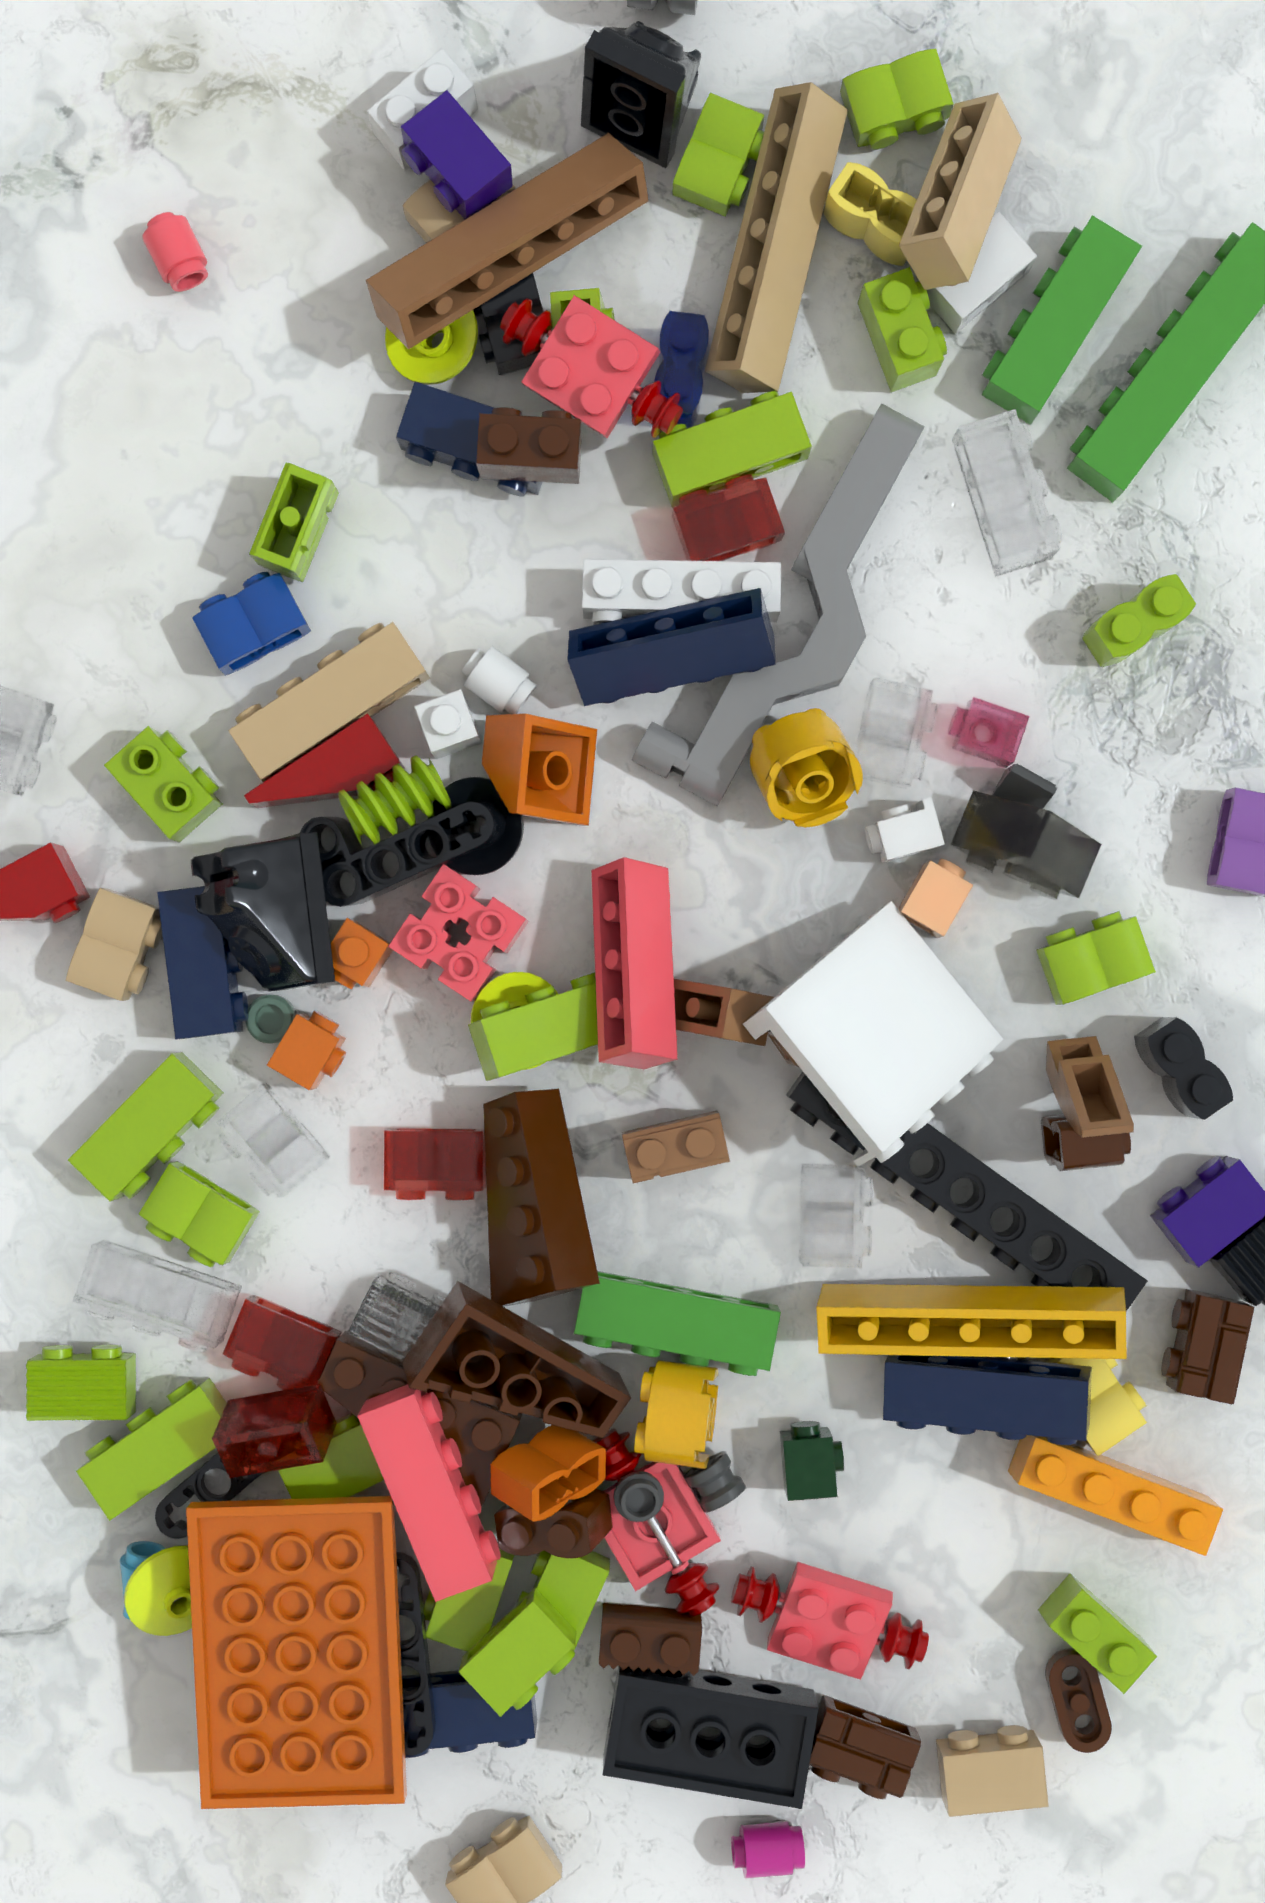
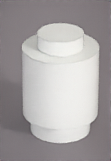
(498, 680)

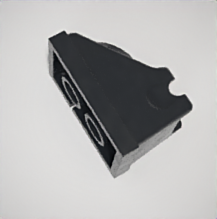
(638, 88)
(270, 909)

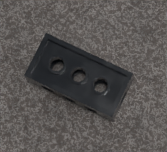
(719, 1763)

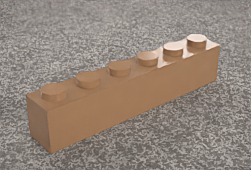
(508, 240)

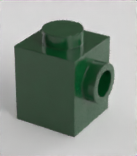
(810, 1461)

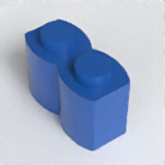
(251, 622)

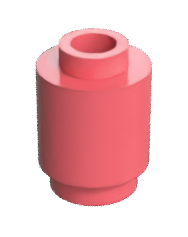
(175, 251)

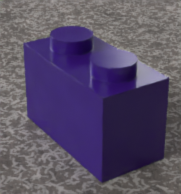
(455, 156)
(1210, 1209)

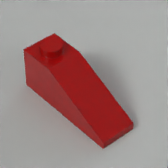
(333, 766)
(41, 886)

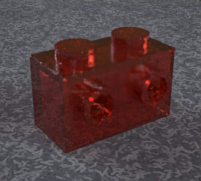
(274, 1431)

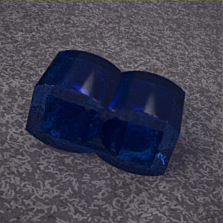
(682, 361)

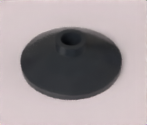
(492, 857)

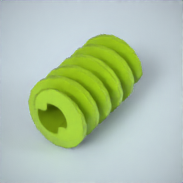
(394, 799)

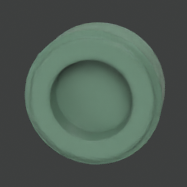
(270, 1018)

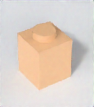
(935, 897)

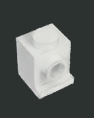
(905, 832)

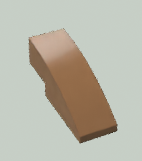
(1087, 1087)

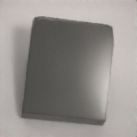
(1024, 787)

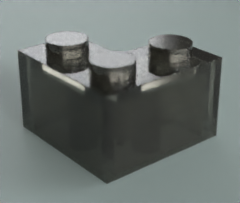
(1027, 843)

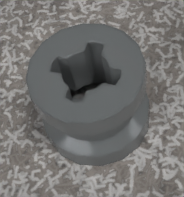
(715, 1483)

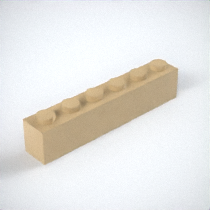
(776, 239)

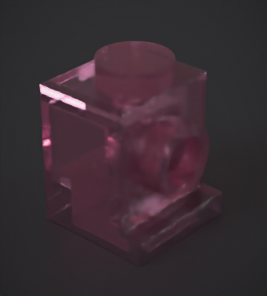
(1004, 725)

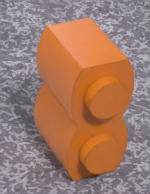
(547, 1472)

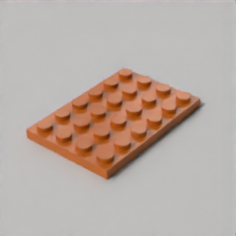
(297, 1652)

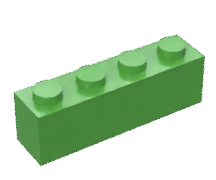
(1061, 318)
(678, 1321)

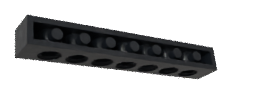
(989, 1193)

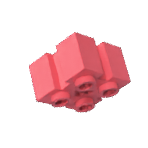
(429, 938)

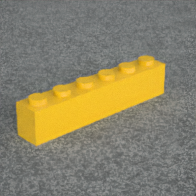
(972, 1321)

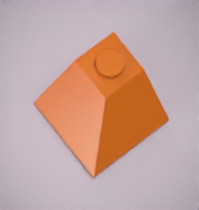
(541, 766)

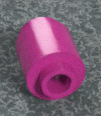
(768, 1849)

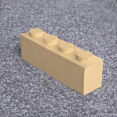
(960, 192)
(329, 700)

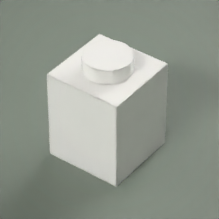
(448, 724)

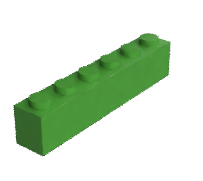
(1176, 370)

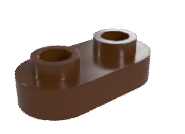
(1076, 1698)

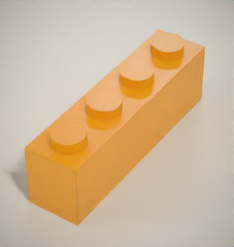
(1117, 1492)

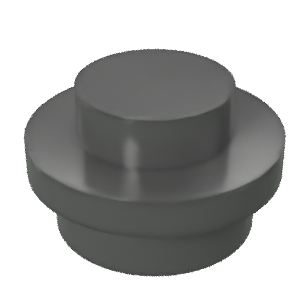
(638, 1496)

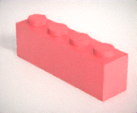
(633, 964)
(429, 1490)

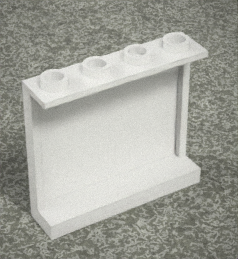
(880, 1031)

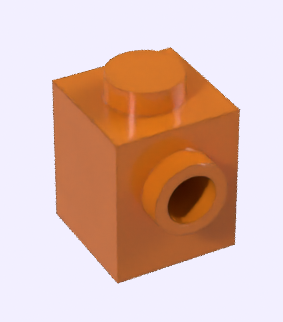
(358, 954)
(309, 1050)

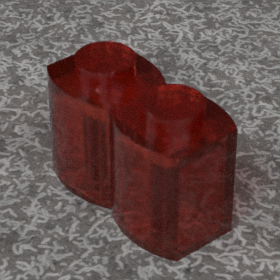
(728, 521)
(434, 1160)
(279, 1343)

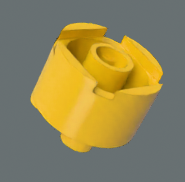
(805, 768)
(678, 1414)

